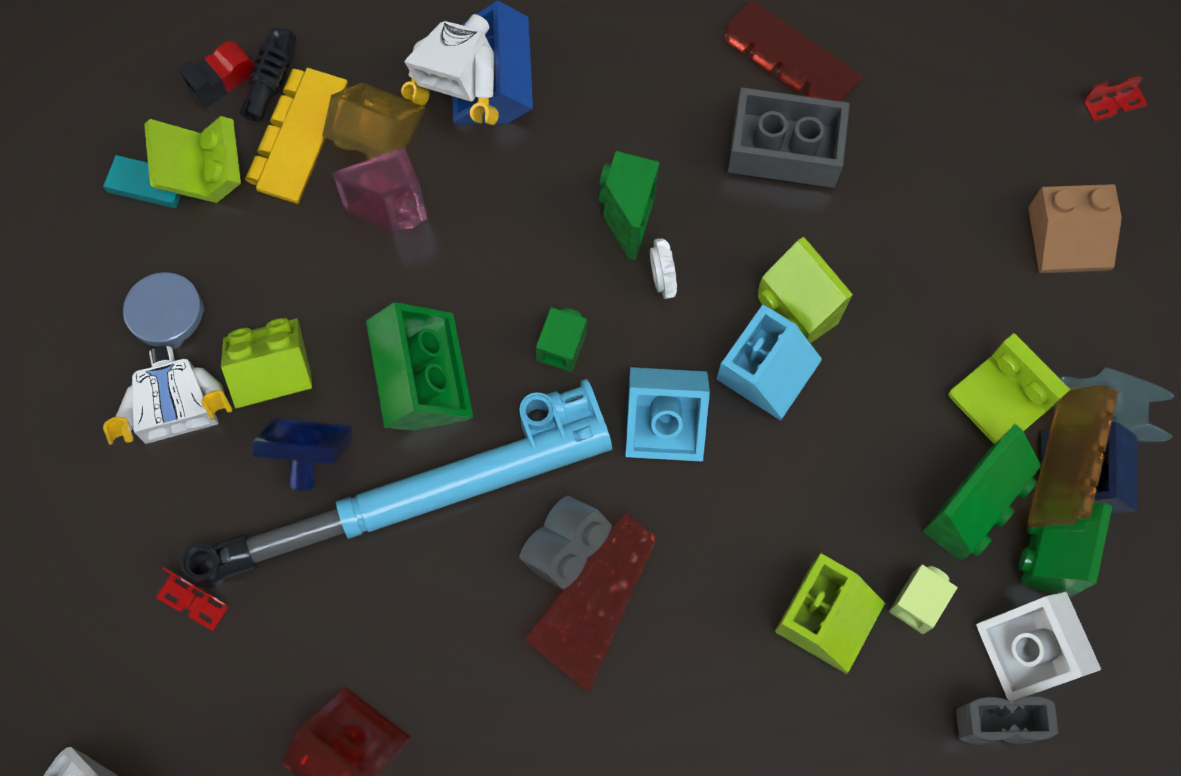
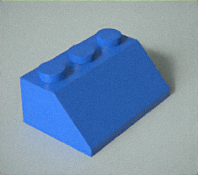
(512, 66)

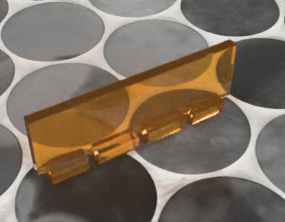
(1073, 456)

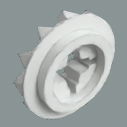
(663, 268)

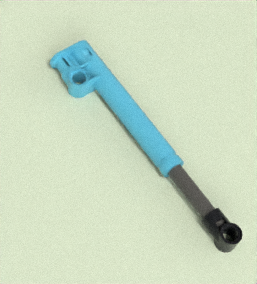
(567, 435)

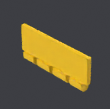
(297, 144)

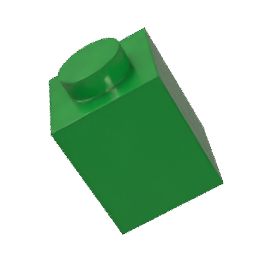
(561, 339)

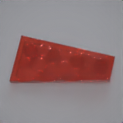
(585, 615)

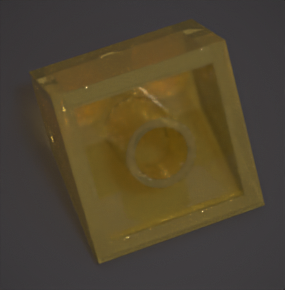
(371, 120)

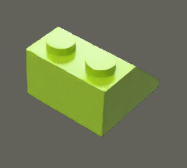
(805, 291)

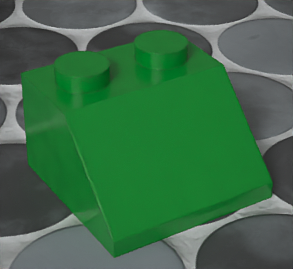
(628, 198)
(1066, 555)

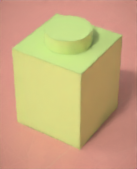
(923, 598)

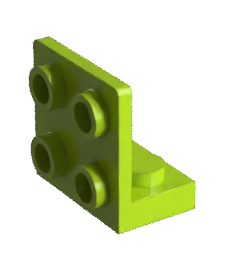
(192, 161)
(1008, 390)

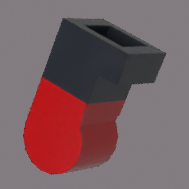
(217, 73)

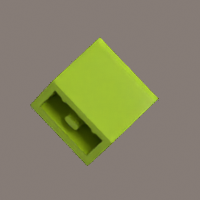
(265, 362)
(831, 613)

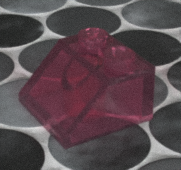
(383, 191)

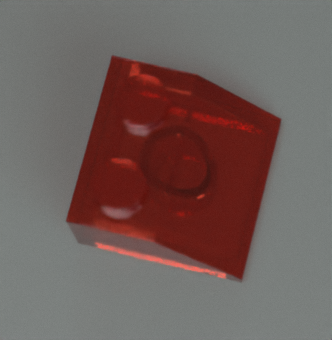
(345, 741)

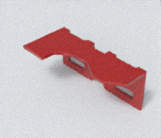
(1115, 102)
(186, 597)

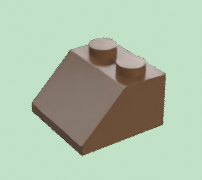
(1075, 228)

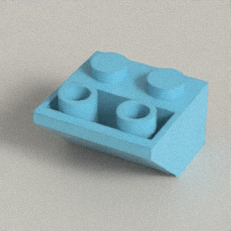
(769, 362)

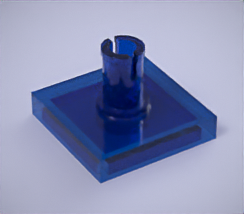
(303, 445)

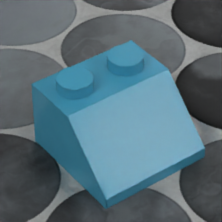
(667, 414)

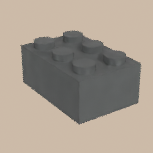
(788, 137)

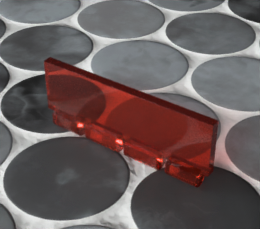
(799, 58)

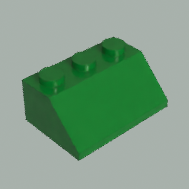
(418, 367)
(986, 496)

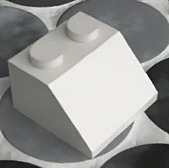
(1038, 646)

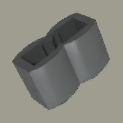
(565, 541)
(1014, 722)

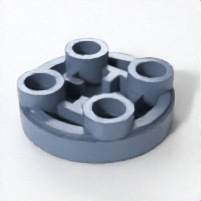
(163, 309)

